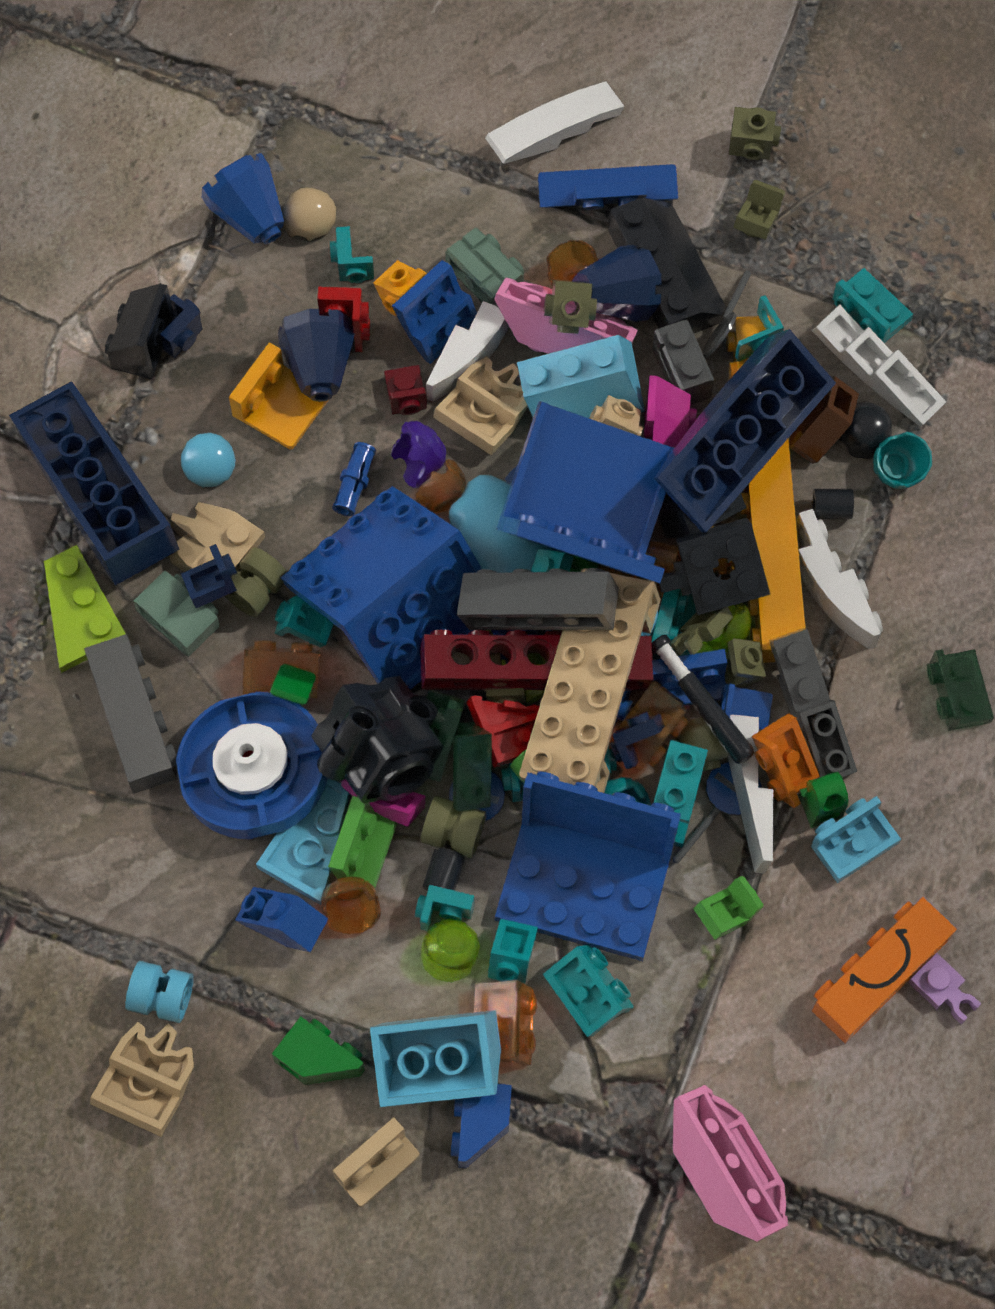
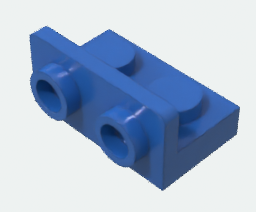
(707, 666)

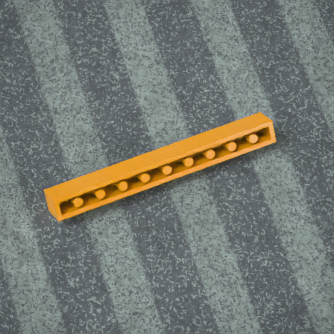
(773, 520)

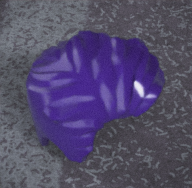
(420, 450)

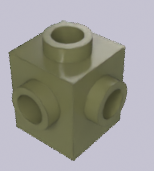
(753, 133)
(584, 305)

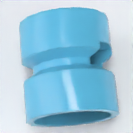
(159, 991)

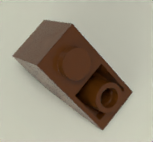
(825, 422)

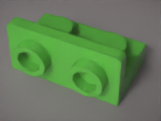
(362, 843)

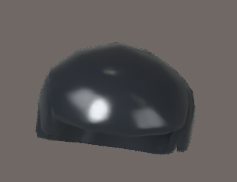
(868, 429)

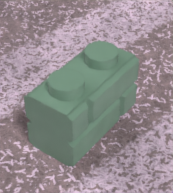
(482, 265)

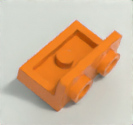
(785, 759)

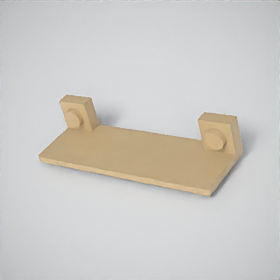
(588, 689)

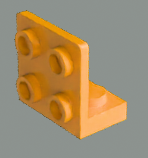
(273, 401)

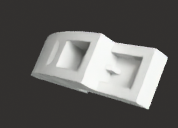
(837, 593)

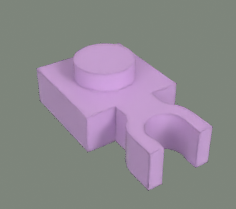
(940, 984)

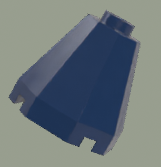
(624, 283)
(317, 350)

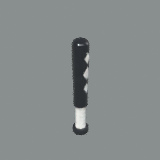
(714, 716)

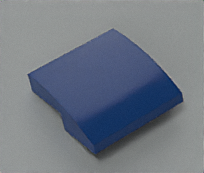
(433, 309)

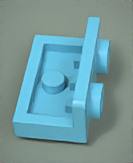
(854, 839)

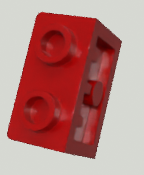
(350, 303)

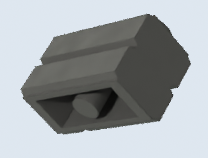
(683, 360)

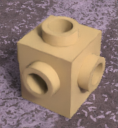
(618, 414)

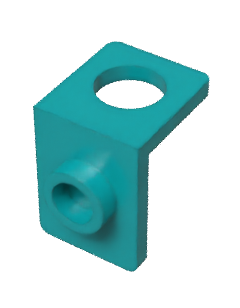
(748, 346)

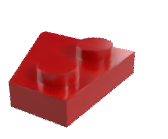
(509, 724)

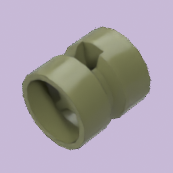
(256, 579)
(453, 827)

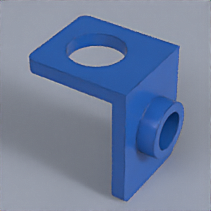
(746, 703)

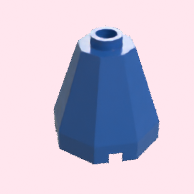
(247, 199)

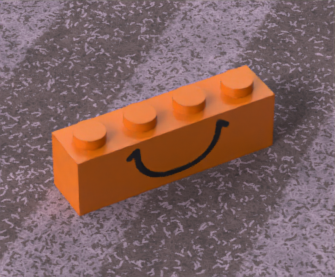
(883, 969)

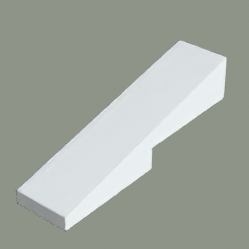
(754, 802)

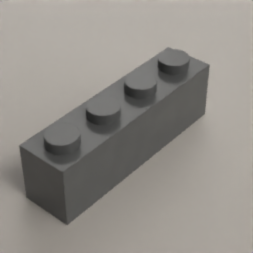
(538, 600)
(130, 713)

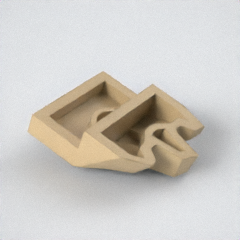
(484, 405)
(210, 527)
(145, 1079)

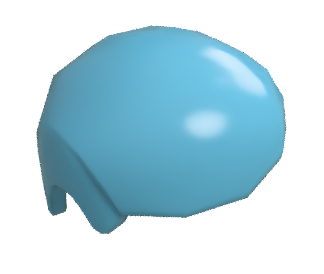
(208, 460)

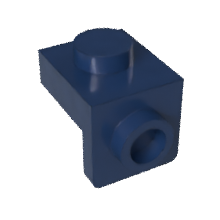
(184, 329)
(210, 579)
(638, 728)

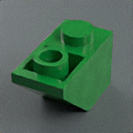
(314, 1056)

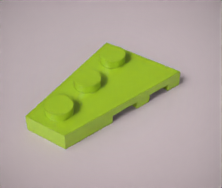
(77, 608)

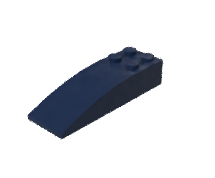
(743, 428)
(95, 483)

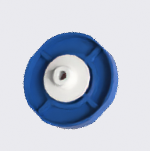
(251, 766)

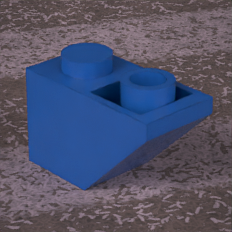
(282, 918)
(482, 1124)

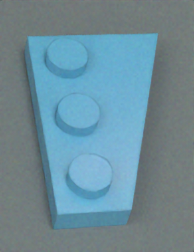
(304, 851)

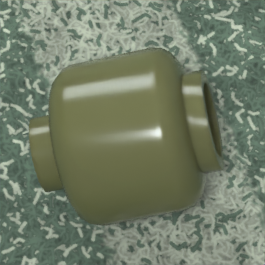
(700, 735)

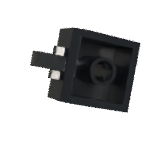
(700, 554)

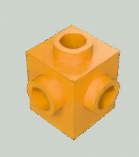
(396, 282)

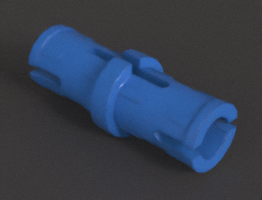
(354, 479)

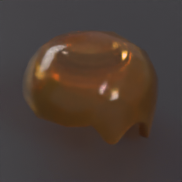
(569, 259)
(442, 489)
(351, 905)

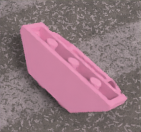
(524, 312)
(727, 1165)

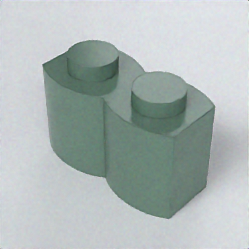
(172, 612)

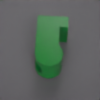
(824, 799)

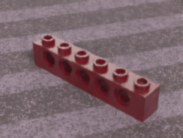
(442, 673)

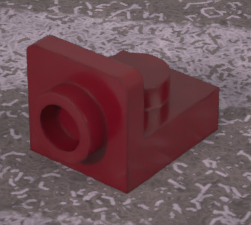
(405, 390)

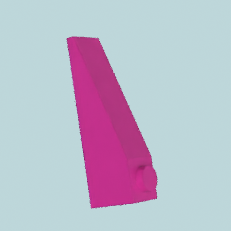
(667, 412)

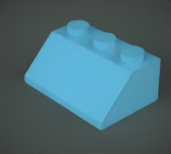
(582, 376)
(436, 1058)

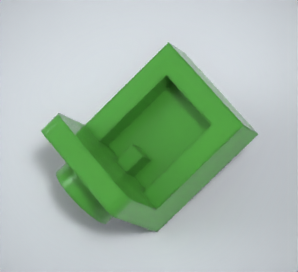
(729, 908)

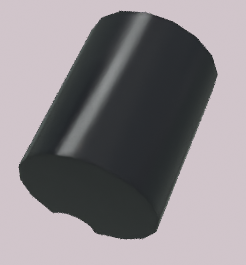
(833, 503)
(444, 869)

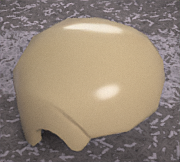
(309, 213)

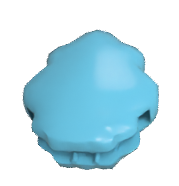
(477, 518)

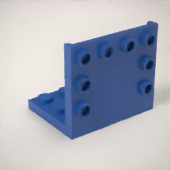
(587, 491)
(388, 582)
(588, 865)

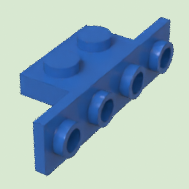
(607, 186)

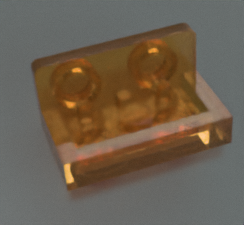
(672, 710)

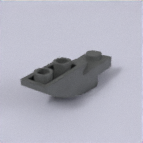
(810, 703)

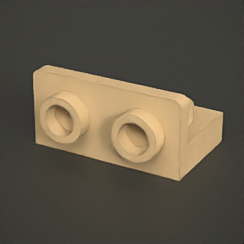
(376, 1163)

